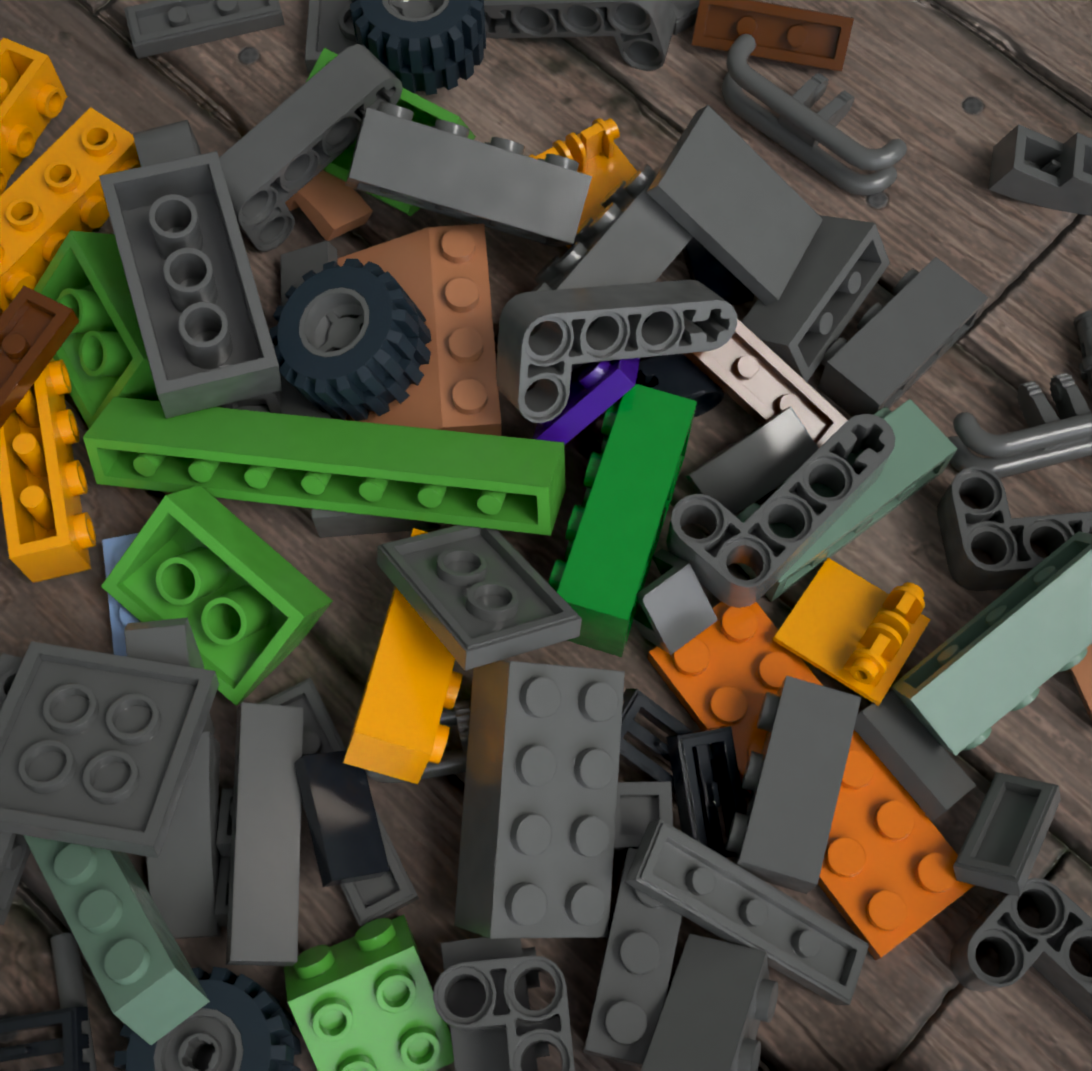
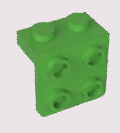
(368, 1003)

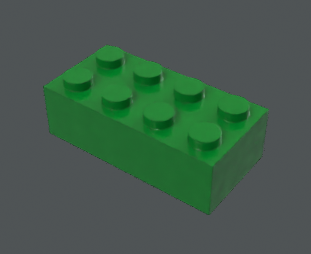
(622, 513)

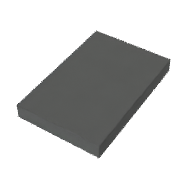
(735, 205)
(477, 594)

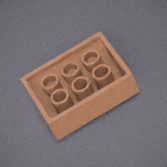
(449, 282)

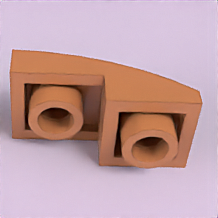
(331, 205)

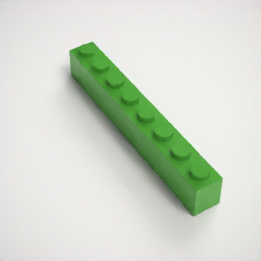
(332, 465)

